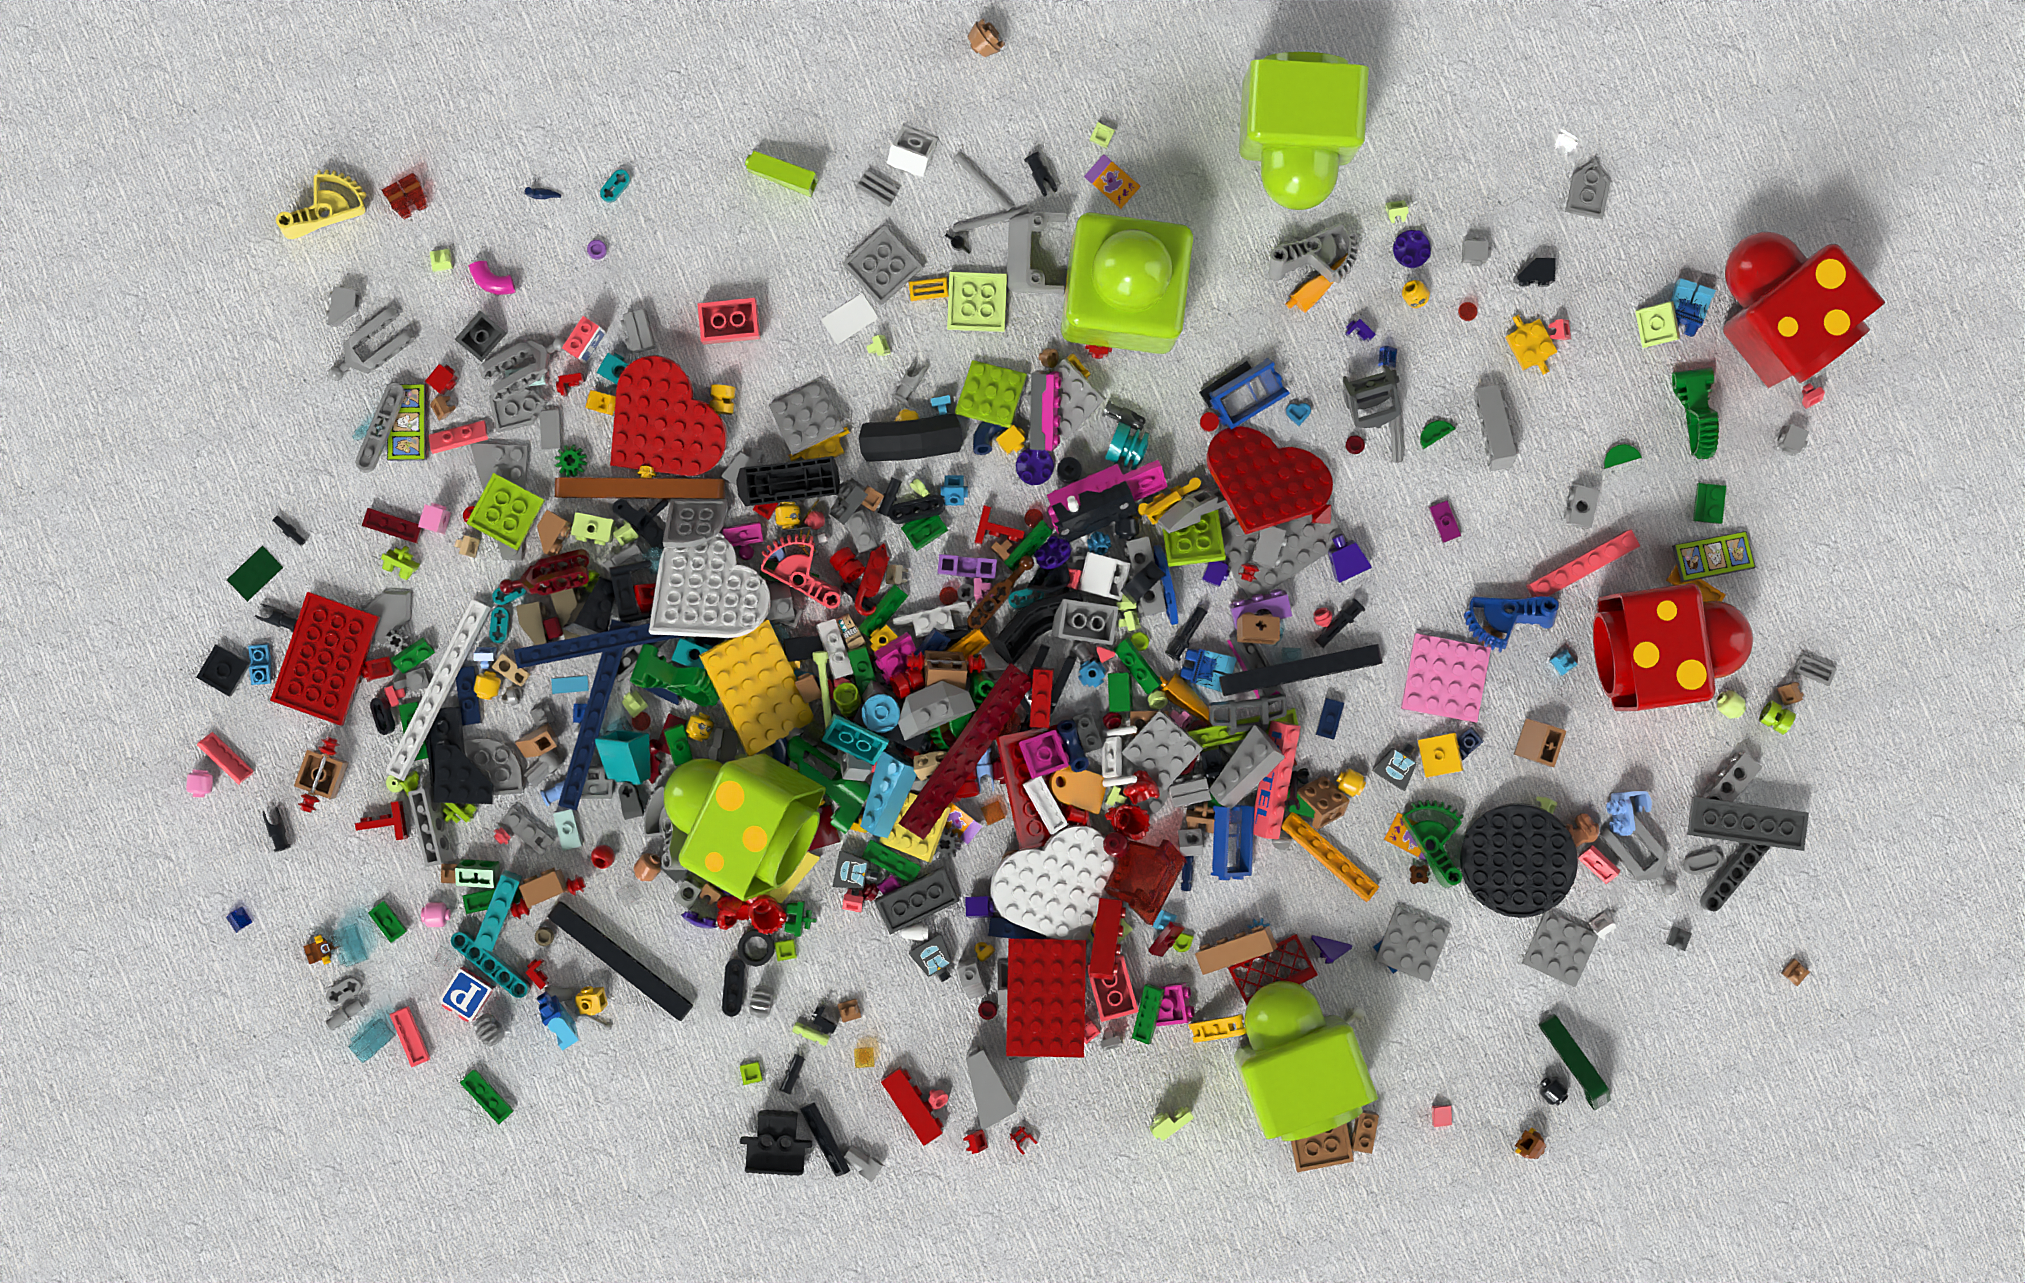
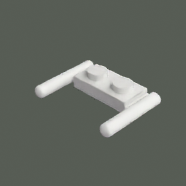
(1113, 757)

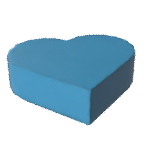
(1298, 413)

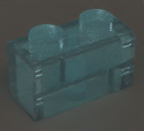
(349, 945)
(371, 1040)

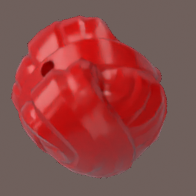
(1142, 789)
(730, 911)

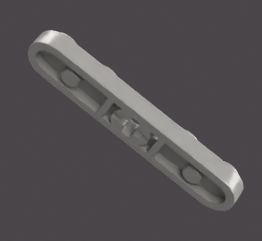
(373, 445)

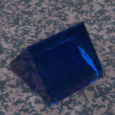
(1387, 356)
(239, 919)

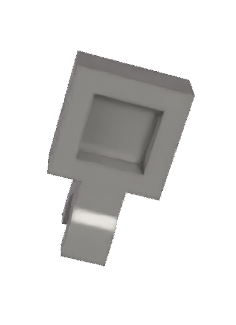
(415, 680)

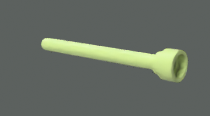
(820, 658)

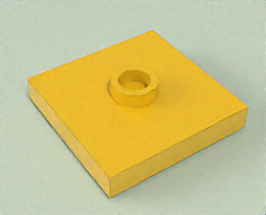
(1440, 755)

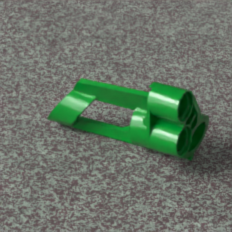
(846, 793)

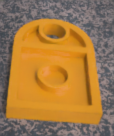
(1079, 789)

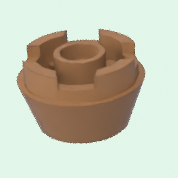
(985, 38)

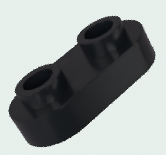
(382, 715)

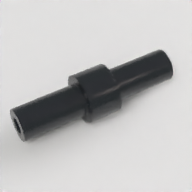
(289, 530)

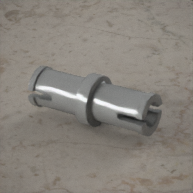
(345, 1014)

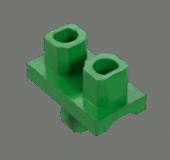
(798, 910)

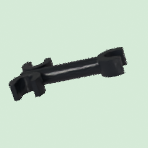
(1296, 776)

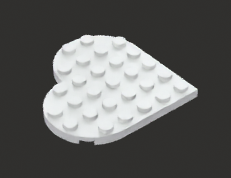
(707, 593)
(1056, 886)

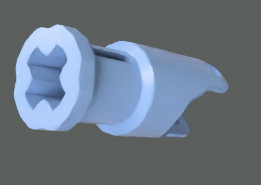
(985, 767)
(552, 794)

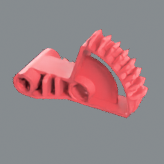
(801, 564)

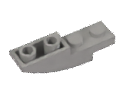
(1191, 508)

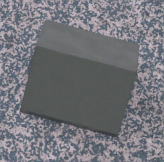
(480, 336)

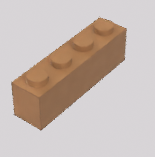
(1235, 950)

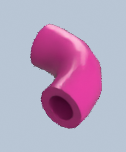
(490, 282)

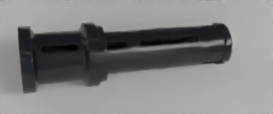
(1346, 616)
(1184, 643)

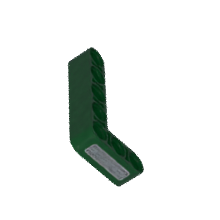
(1594, 1087)

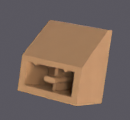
(552, 531)
(1540, 742)

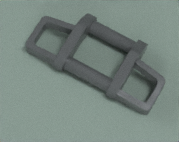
(1265, 717)

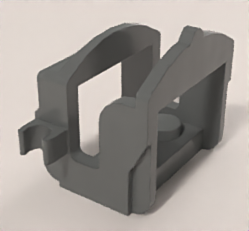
(1369, 393)

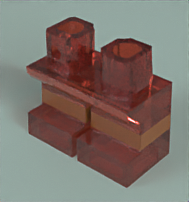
(398, 199)

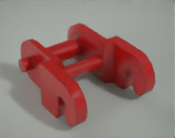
(1013, 1137)

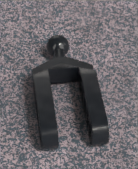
(1057, 689)

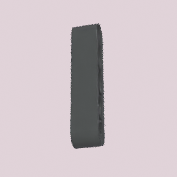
(1726, 876)

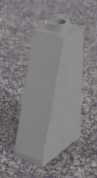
(971, 978)

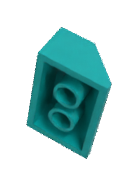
(854, 739)

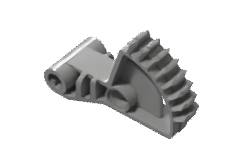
(1297, 254)
(659, 825)

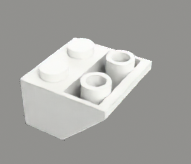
(1104, 576)

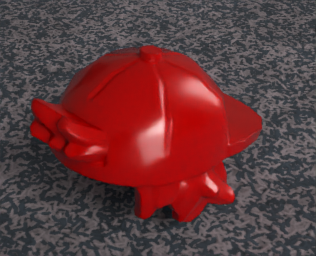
(1129, 821)
(766, 914)

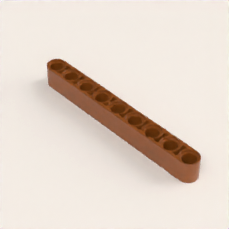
(639, 488)

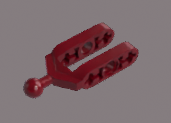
(536, 575)

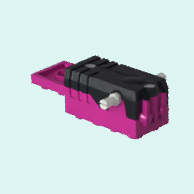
(1102, 499)

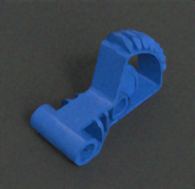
(1530, 611)

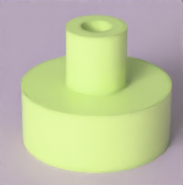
(1157, 699)
(392, 786)

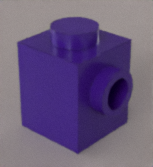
(1216, 573)
(979, 907)

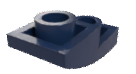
(1468, 742)

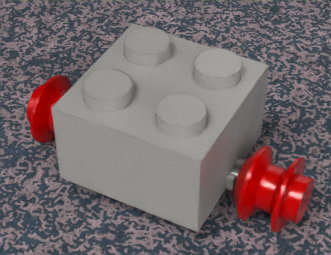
(1265, 552)

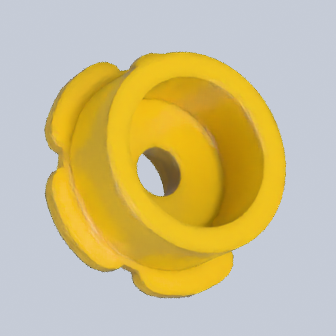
(646, 472)

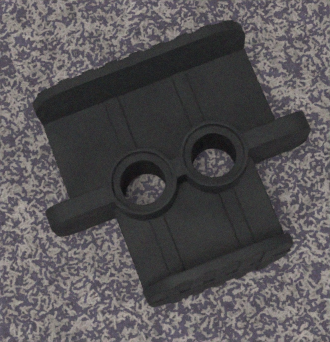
(775, 1158)

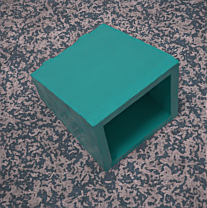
(625, 755)

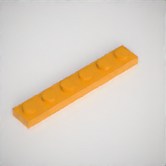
(1329, 856)

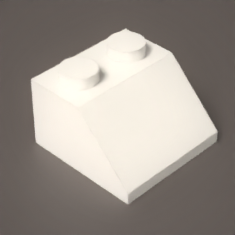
(912, 151)

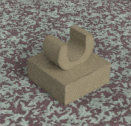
(894, 574)

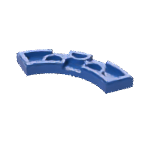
(1169, 595)

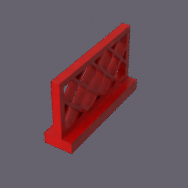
(1300, 977)

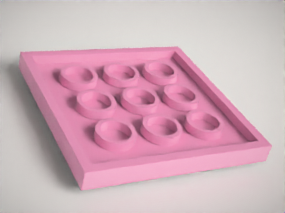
(1445, 677)

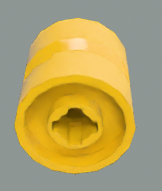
(722, 398)

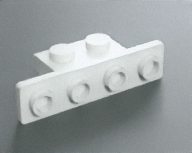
(925, 621)

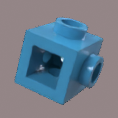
(954, 490)
(1084, 673)

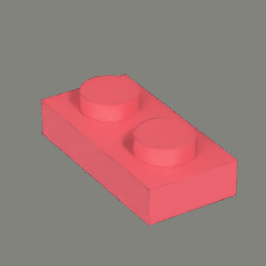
(1599, 864)

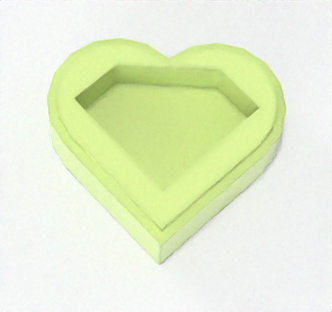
(919, 488)

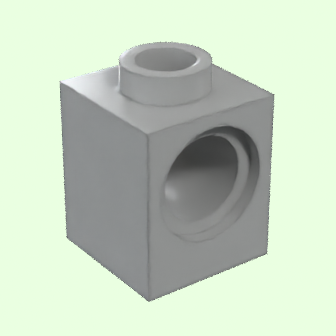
(1187, 836)
(682, 899)

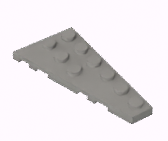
(509, 463)

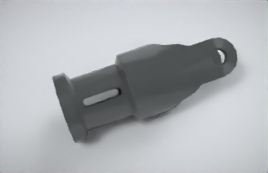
(1124, 415)

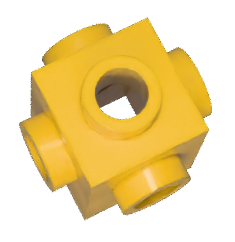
(878, 635)
(591, 1000)

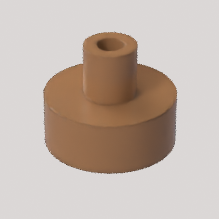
(1049, 357)

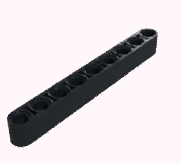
(1300, 670)
(620, 960)

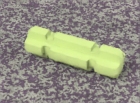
(811, 1034)

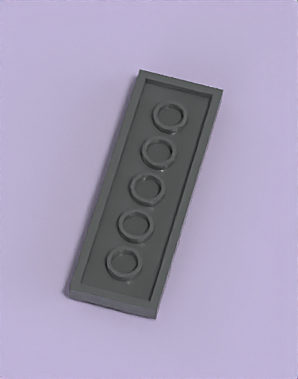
(1748, 823)

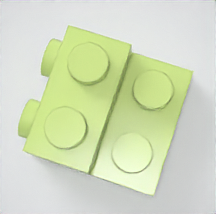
(1165, 1125)

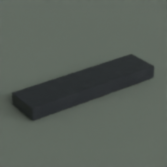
(825, 1139)

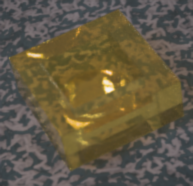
(864, 1057)

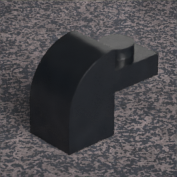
(1143, 582)

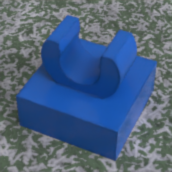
(578, 712)

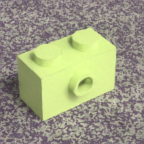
(593, 528)

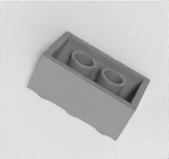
(781, 603)
(1085, 622)

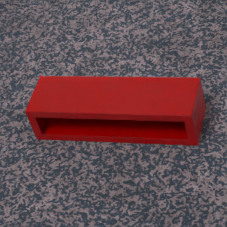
(1106, 939)
(912, 1106)

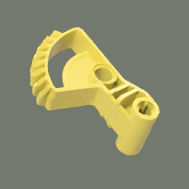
(309, 219)

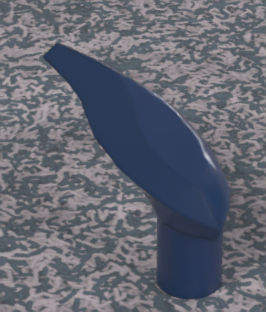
(541, 193)

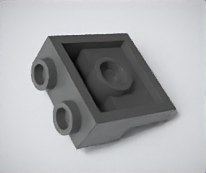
(851, 497)

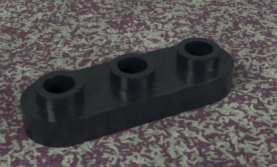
(909, 508)
(730, 995)

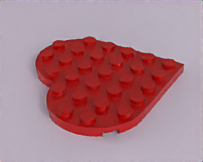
(662, 423)
(1265, 481)

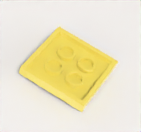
(910, 843)

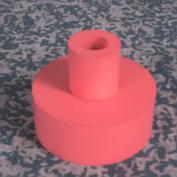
(937, 1099)

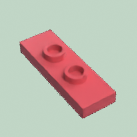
(458, 437)
(225, 758)
(410, 1036)

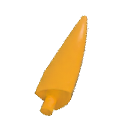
(1311, 291)
(1184, 696)

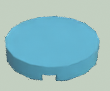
(880, 713)

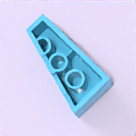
(887, 793)

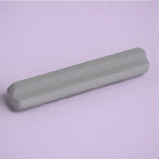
(1396, 439)

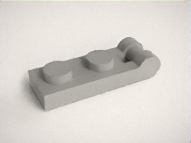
(527, 830)

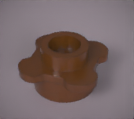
(1415, 870)

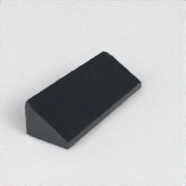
(802, 647)

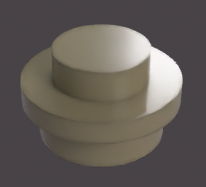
(544, 936)

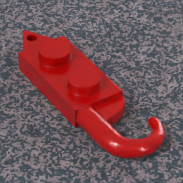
(871, 578)

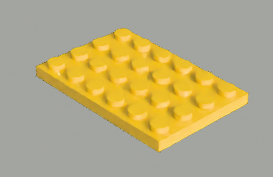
(757, 687)

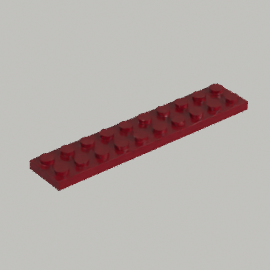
(966, 751)

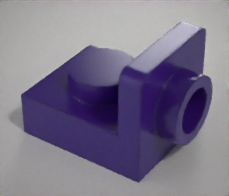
(1364, 331)

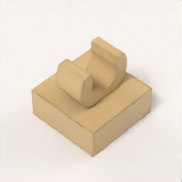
(468, 546)

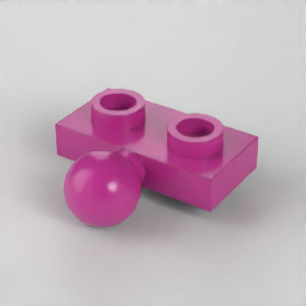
(744, 535)

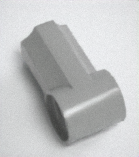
(547, 764)
(866, 1165)

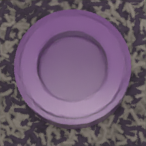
(597, 249)

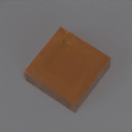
(993, 812)

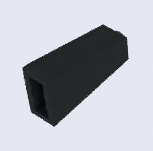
(919, 743)

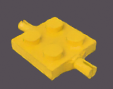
(1531, 344)
(826, 448)

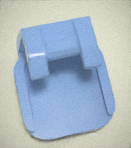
(1622, 810)

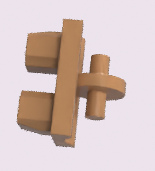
(1201, 814)

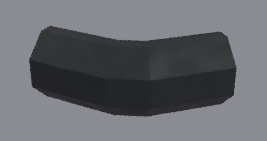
(910, 438)
(788, 481)
(1029, 625)

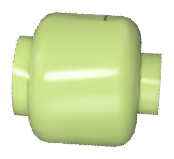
(1731, 704)

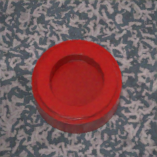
(1209, 422)

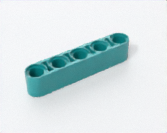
(500, 965)

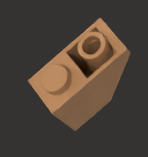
(808, 687)
(537, 742)

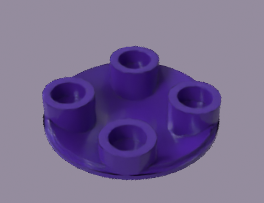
(1411, 248)
(1034, 466)
(1053, 553)
(692, 918)

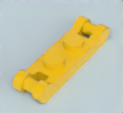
(1193, 485)
(1217, 1028)

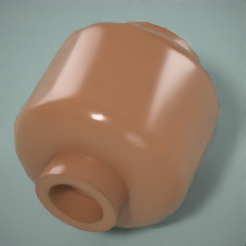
(647, 867)

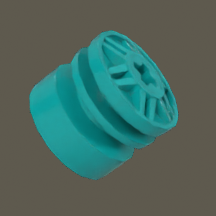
(1127, 446)

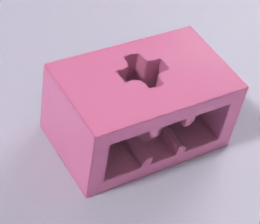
(435, 518)

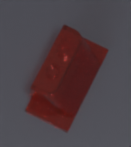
(1146, 877)

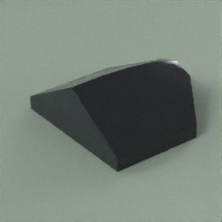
(1050, 579)

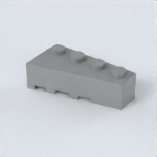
(1496, 427)
(1247, 767)

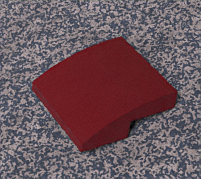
(825, 833)

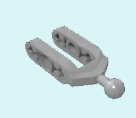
(353, 359)
(526, 375)
(1652, 871)

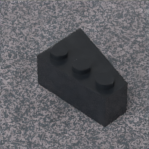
(593, 610)

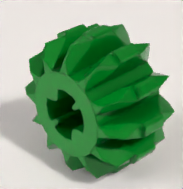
(576, 454)

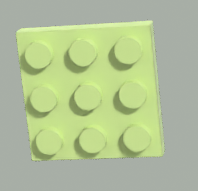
(977, 301)

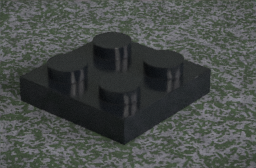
(223, 670)

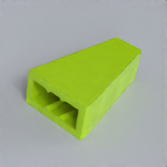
(782, 173)

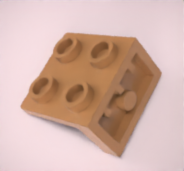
(1325, 800)

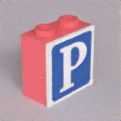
(584, 340)
(466, 994)

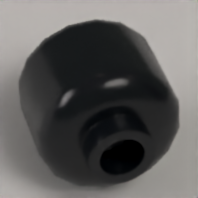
(1127, 527)
(1553, 1090)

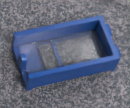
(1248, 394)
(1233, 842)

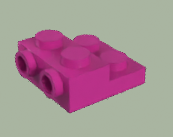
(893, 656)
(1044, 754)
(1175, 1005)

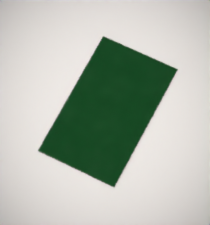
(254, 573)

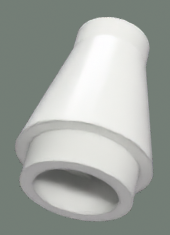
(917, 932)

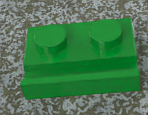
(1709, 503)
(924, 531)

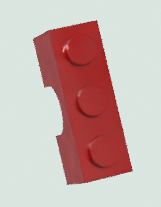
(1041, 697)

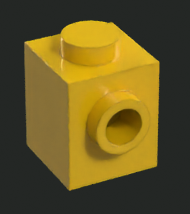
(1011, 440)

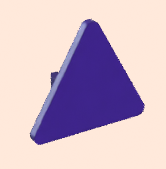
(1330, 948)

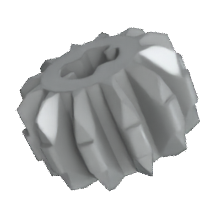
(761, 1001)
(488, 1029)

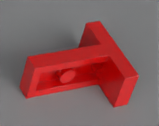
(995, 529)
(397, 820)

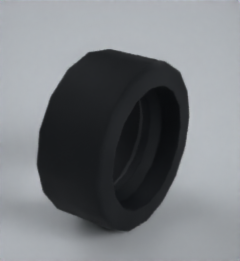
(755, 962)

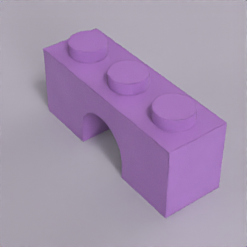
(967, 567)
(1276, 602)

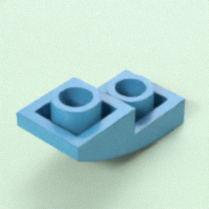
(260, 664)

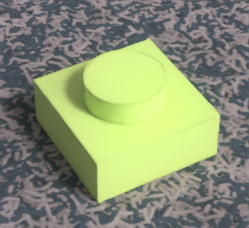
(1102, 135)

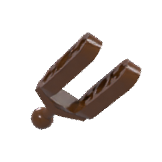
(1025, 563)

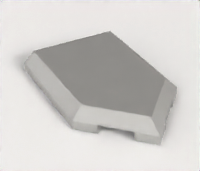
(1588, 192)
(517, 410)
(393, 610)

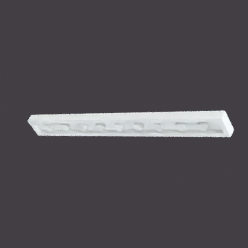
(437, 690)

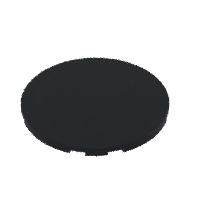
(1519, 860)

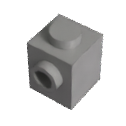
(1475, 251)
(1792, 439)

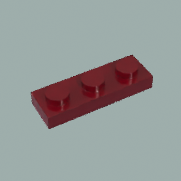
(392, 525)

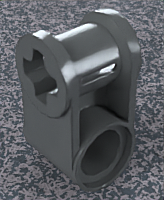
(630, 805)

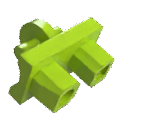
(400, 559)
(465, 812)

